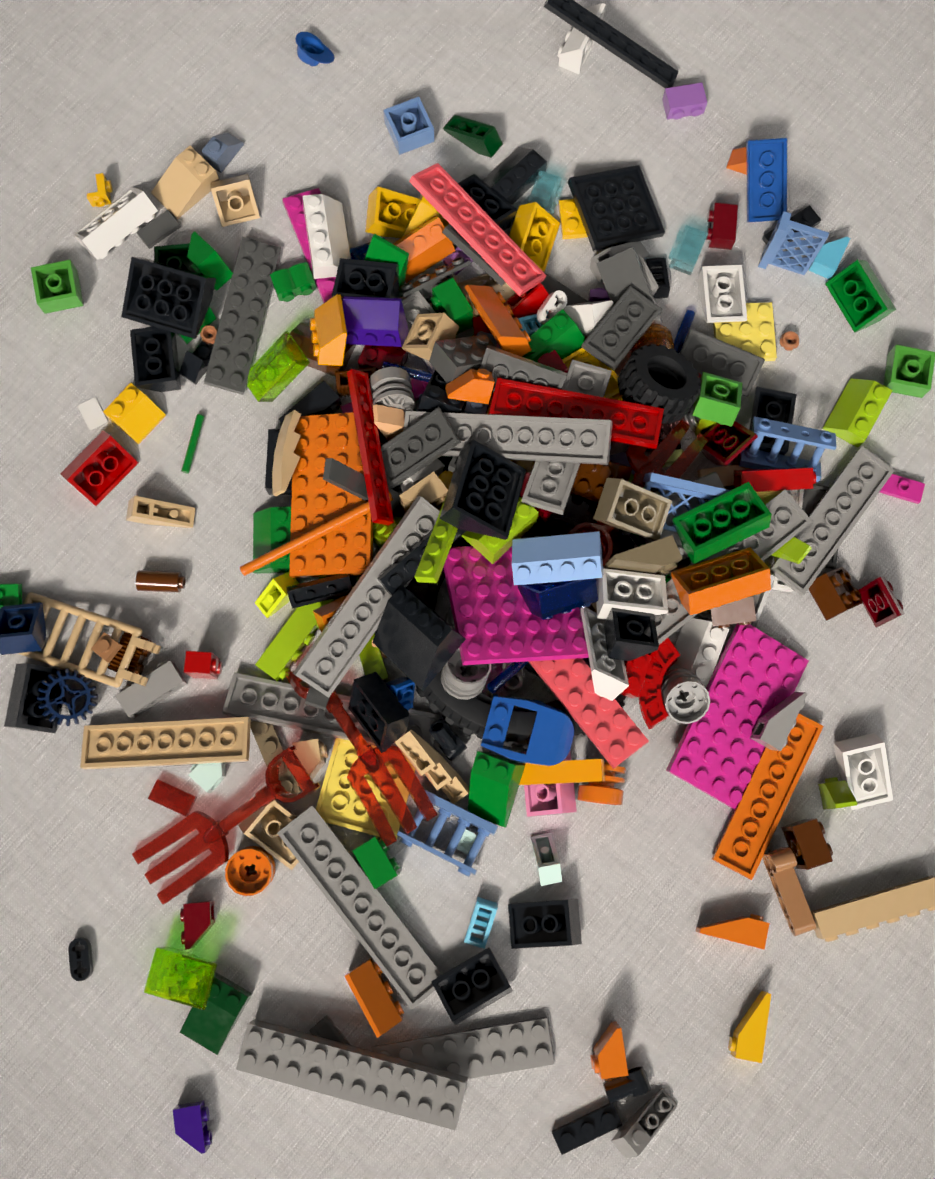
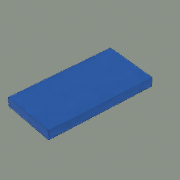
(766, 179)

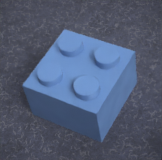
(409, 125)

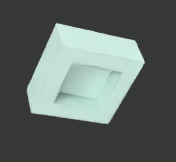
(466, 841)

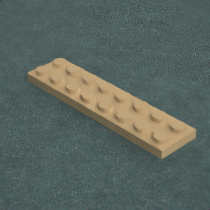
(166, 743)

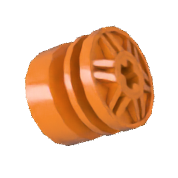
(604, 791)
(238, 873)

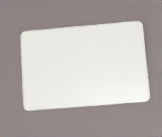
(92, 413)

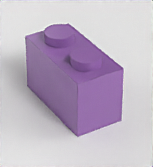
(684, 101)

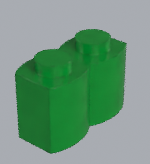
(293, 282)

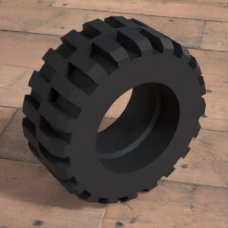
(660, 380)

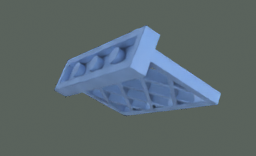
(779, 241)
(682, 488)

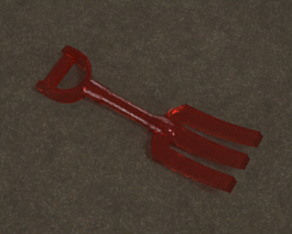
(652, 464)
(372, 763)
(213, 833)

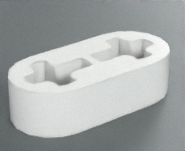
(548, 305)

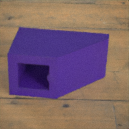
(191, 1125)

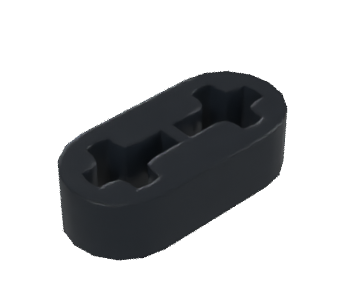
(86, 958)

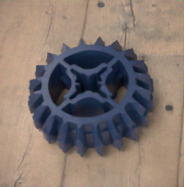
(73, 714)

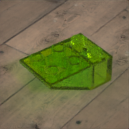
(180, 977)

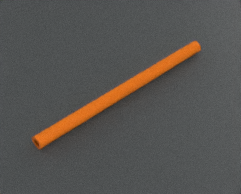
(306, 538)

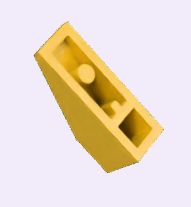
(750, 1033)

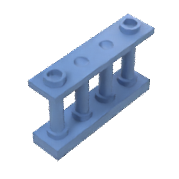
(758, 459)
(466, 818)

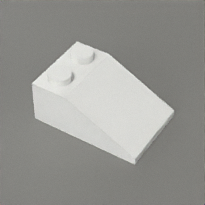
(722, 293)
(631, 592)
(865, 769)

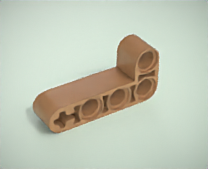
(780, 867)

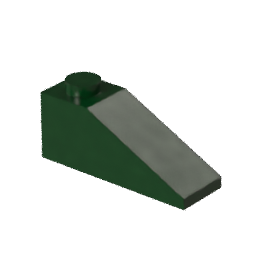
(474, 134)

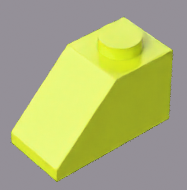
(275, 595)

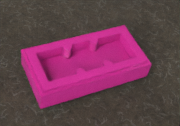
(903, 488)

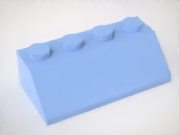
(557, 558)

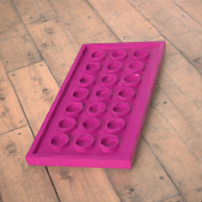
(746, 684)

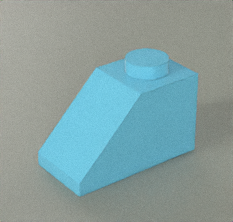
(829, 258)

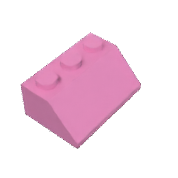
(550, 798)

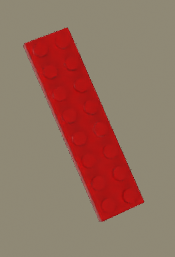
(631, 421)

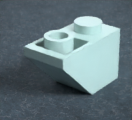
(208, 775)

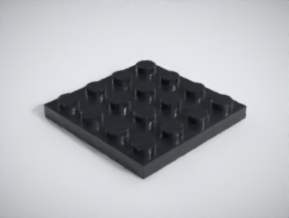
(616, 207)

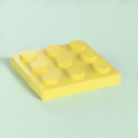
(753, 335)

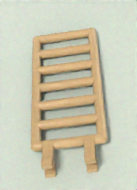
(100, 620)

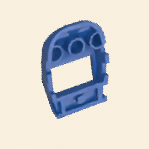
(549, 738)

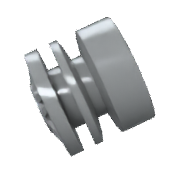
(392, 388)
(464, 686)
(691, 702)

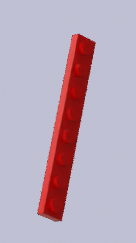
(370, 448)

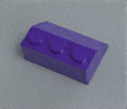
(375, 321)

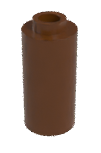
(160, 581)

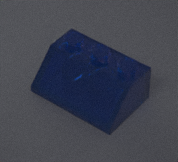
(558, 597)

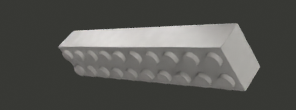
(352, 1074)

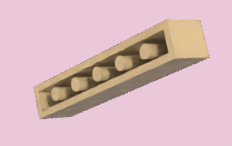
(875, 908)

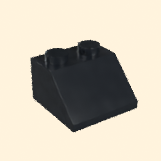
(630, 634)

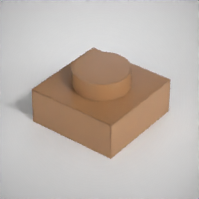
(106, 647)

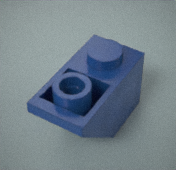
(404, 690)

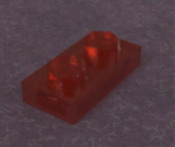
(172, 797)

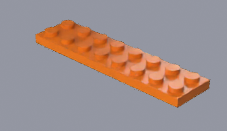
(765, 800)

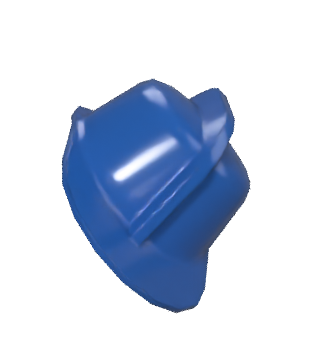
(312, 50)

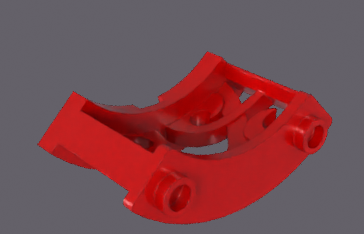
(650, 694)

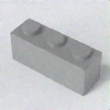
(161, 684)

